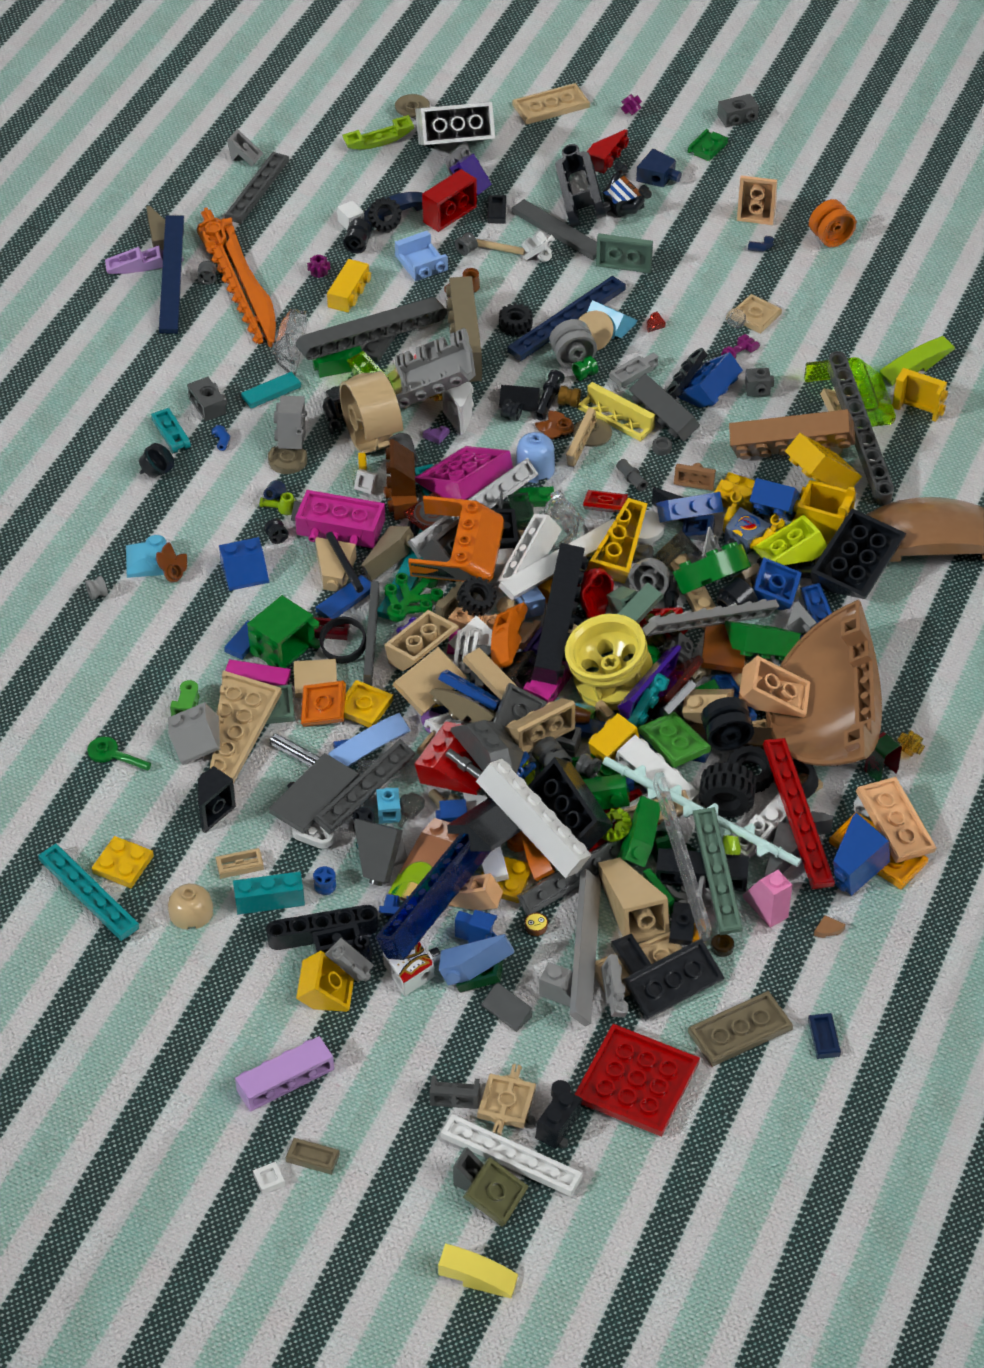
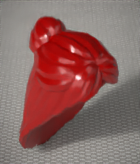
(593, 592)

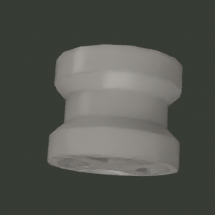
(96, 588)

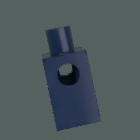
(657, 169)

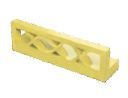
(621, 410)

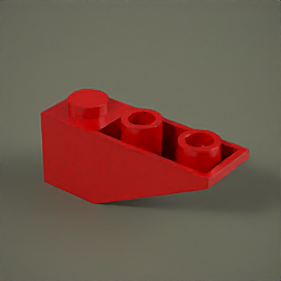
(607, 150)

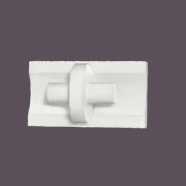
(538, 246)

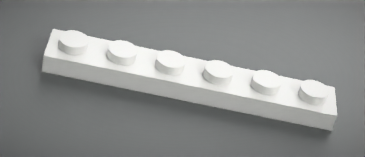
(511, 1155)

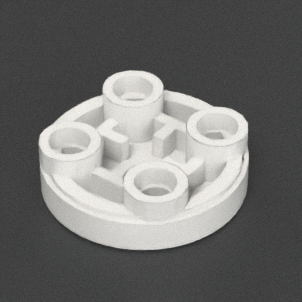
(651, 528)

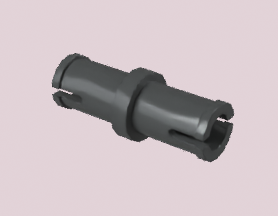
(632, 475)

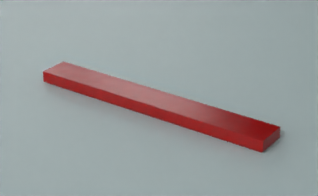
(798, 814)

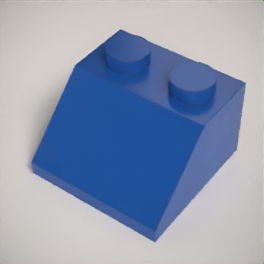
(243, 563)

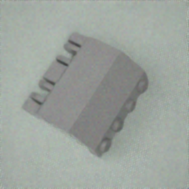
(435, 368)

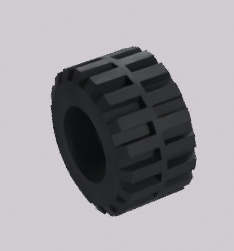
(729, 787)

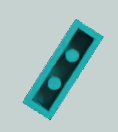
(269, 893)

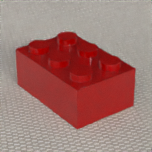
(449, 200)

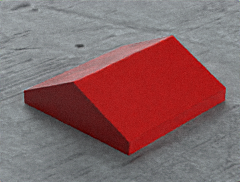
(604, 501)

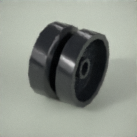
(727, 723)

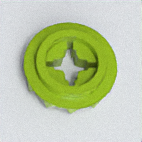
(622, 826)

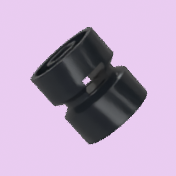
(357, 236)

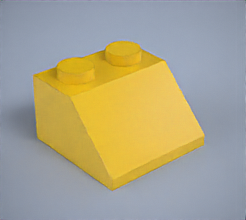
(324, 984)

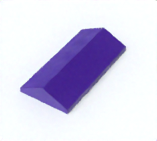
(664, 665)

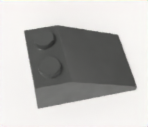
(441, 546)

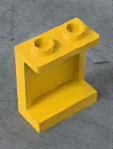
(920, 392)

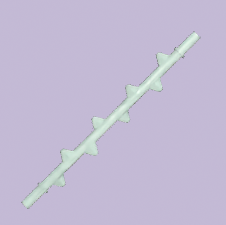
(726, 826)

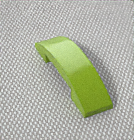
(381, 137)

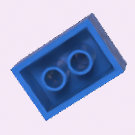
(774, 498)

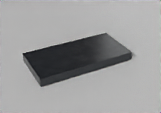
(673, 979)

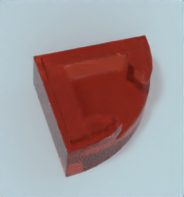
(655, 322)

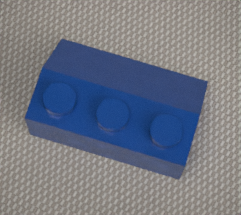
(711, 381)

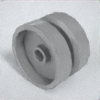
(572, 342)

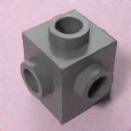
(758, 381)
(684, 642)

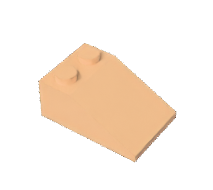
(757, 200)
(773, 689)

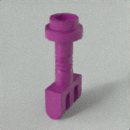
(743, 342)

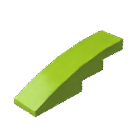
(918, 358)

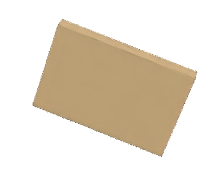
(423, 677)

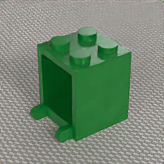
(282, 633)

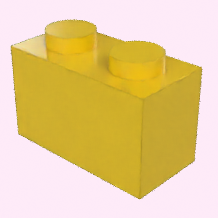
(612, 737)

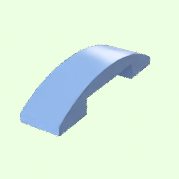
(370, 740)

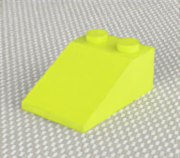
(793, 543)

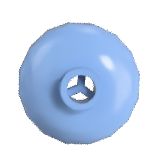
(540, 452)

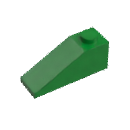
(640, 839)

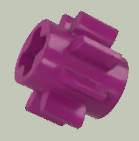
(631, 104)
(318, 266)

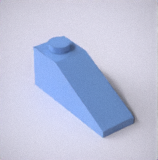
(471, 959)

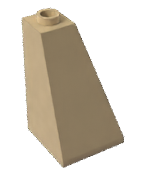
(634, 901)

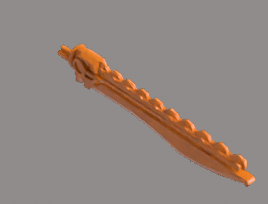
(213, 236)

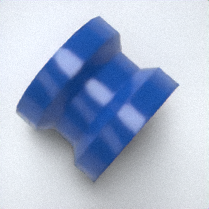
(320, 876)

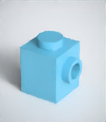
(388, 805)

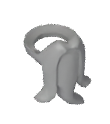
(682, 897)

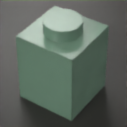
(619, 598)

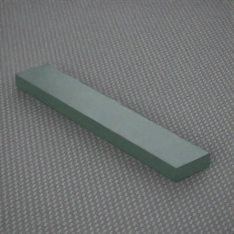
(717, 871)

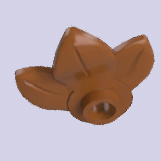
(555, 425)
(171, 564)

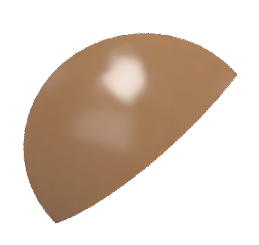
(934, 526)
(843, 693)

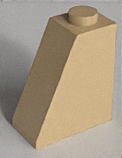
(331, 570)

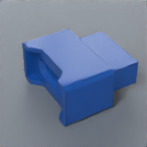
(475, 926)

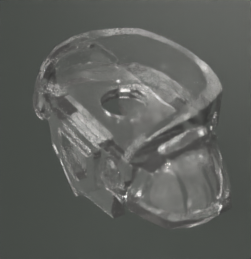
(565, 516)

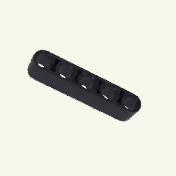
(298, 930)

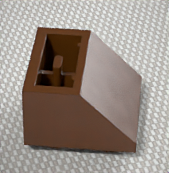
(401, 469)

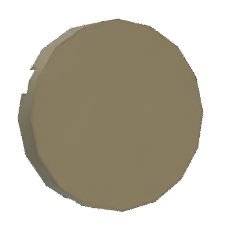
(287, 460)

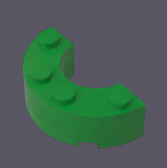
(712, 568)

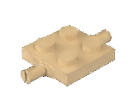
(506, 1100)

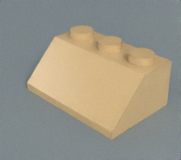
(418, 639)
(551, 720)

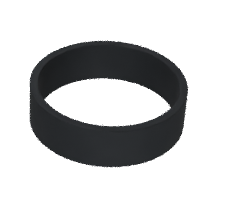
(338, 621)

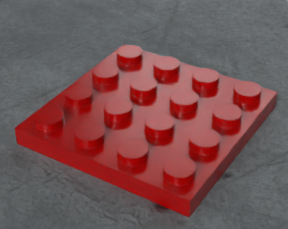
(637, 1079)

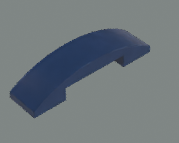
(405, 200)

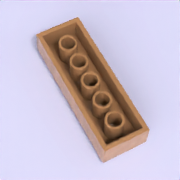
(776, 434)

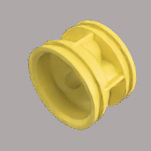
(614, 676)

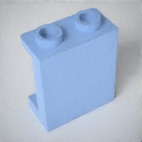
(420, 256)

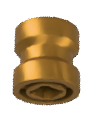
(569, 396)

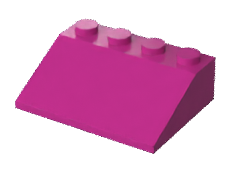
(466, 472)

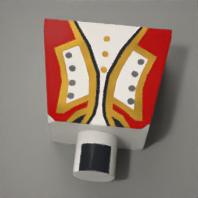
(414, 970)

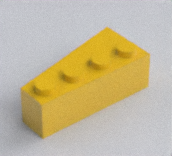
(619, 544)

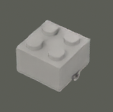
(290, 422)

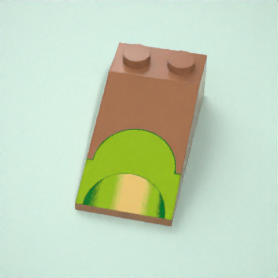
(426, 852)

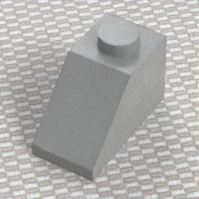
(556, 984)

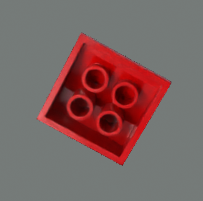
(438, 770)

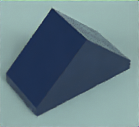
(697, 526)

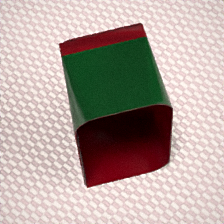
(886, 752)

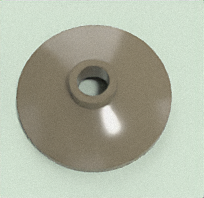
(408, 103)
(600, 434)

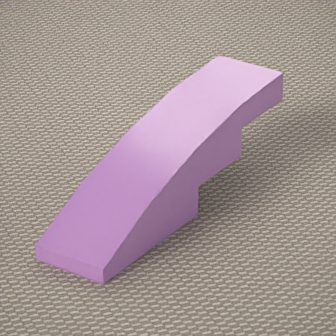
(135, 261)

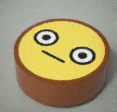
(536, 924)

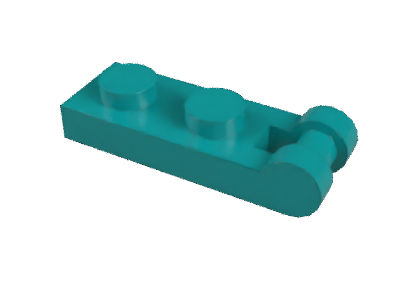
(170, 430)

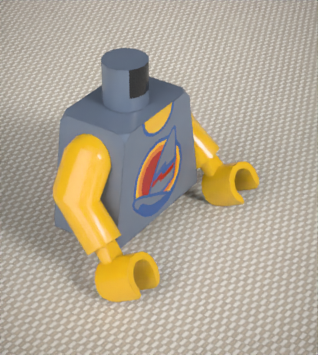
(746, 527)

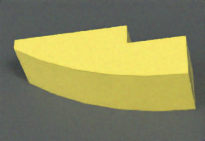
(477, 1271)

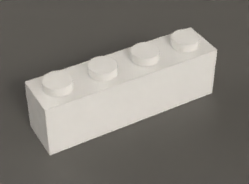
(533, 545)
(638, 753)

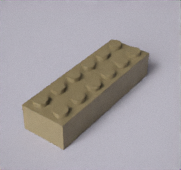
(463, 315)

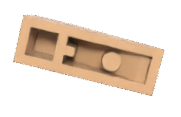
(478, 893)

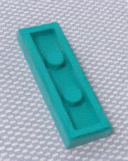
(271, 390)

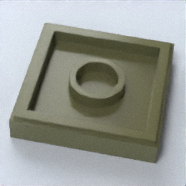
(495, 1191)

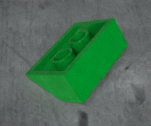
(761, 639)

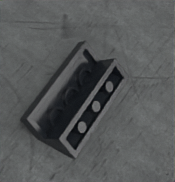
(485, 825)

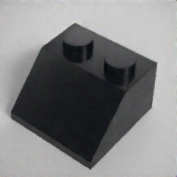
(215, 797)

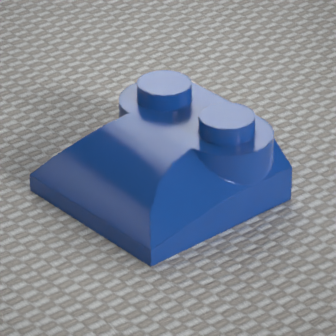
(777, 583)

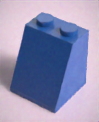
(859, 855)

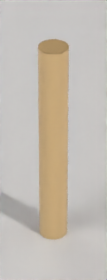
(501, 247)

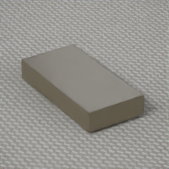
(312, 1156)

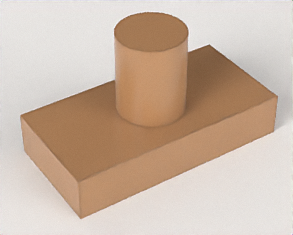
(694, 476)

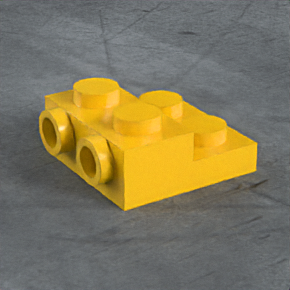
(736, 484)

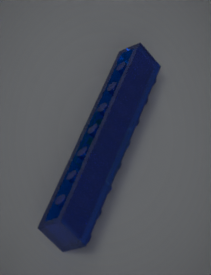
(429, 898)

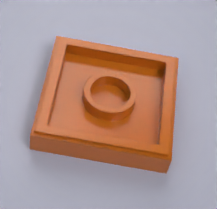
(323, 703)

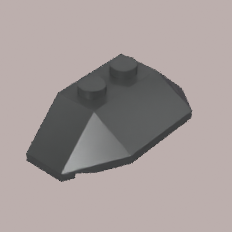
(488, 743)

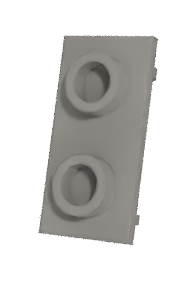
(350, 960)

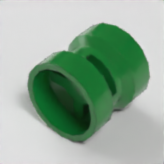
(585, 368)

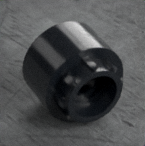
(736, 592)

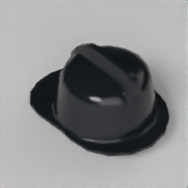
(156, 460)

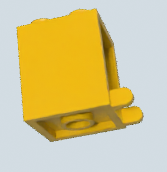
(825, 506)

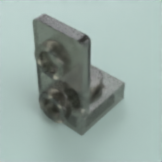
(675, 547)

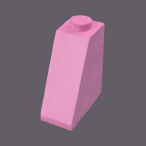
(770, 898)

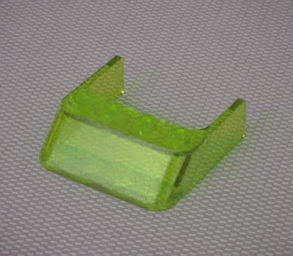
(869, 385)

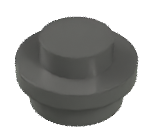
(644, 551)

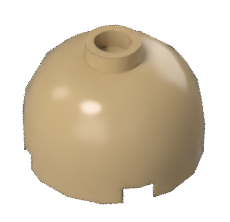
(190, 906)

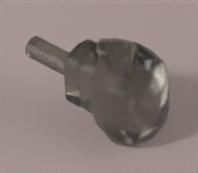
(410, 806)

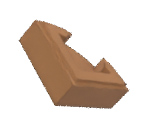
(829, 927)

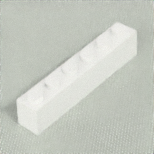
(533, 818)

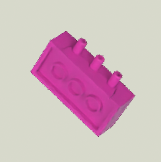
(347, 517)

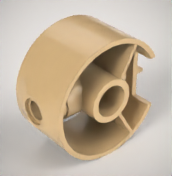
(370, 410)

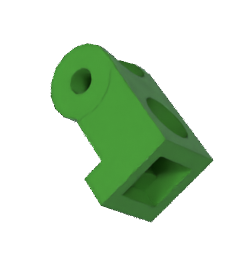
(188, 697)

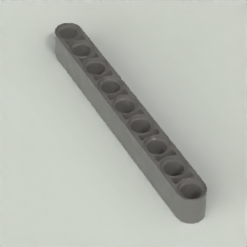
(371, 328)
(862, 435)

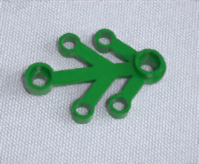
(398, 611)

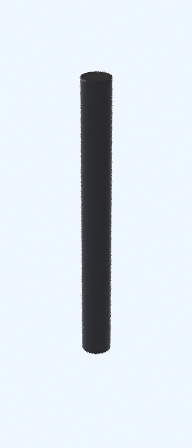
(344, 562)

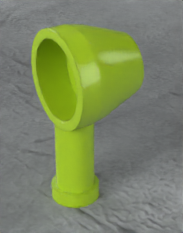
(284, 504)
(731, 845)

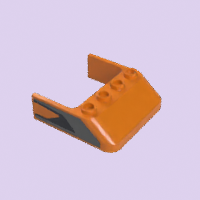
(475, 542)

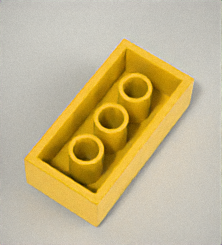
(821, 463)

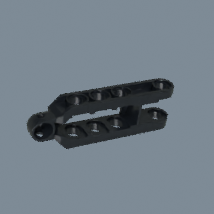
(572, 162)

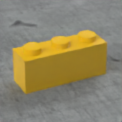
(348, 285)

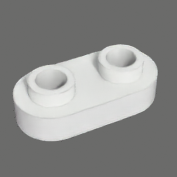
(314, 835)

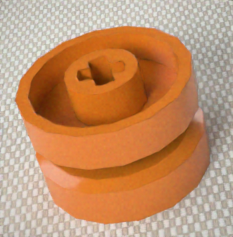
(832, 223)

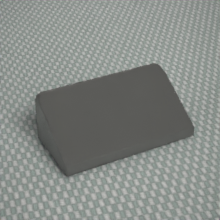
(507, 1007)

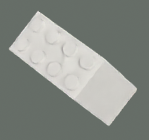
(455, 123)

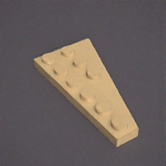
(242, 716)

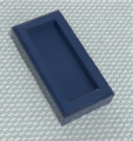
(824, 1036)

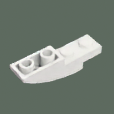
(765, 825)

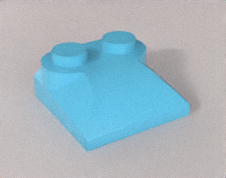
(142, 557)

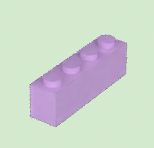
(284, 1073)

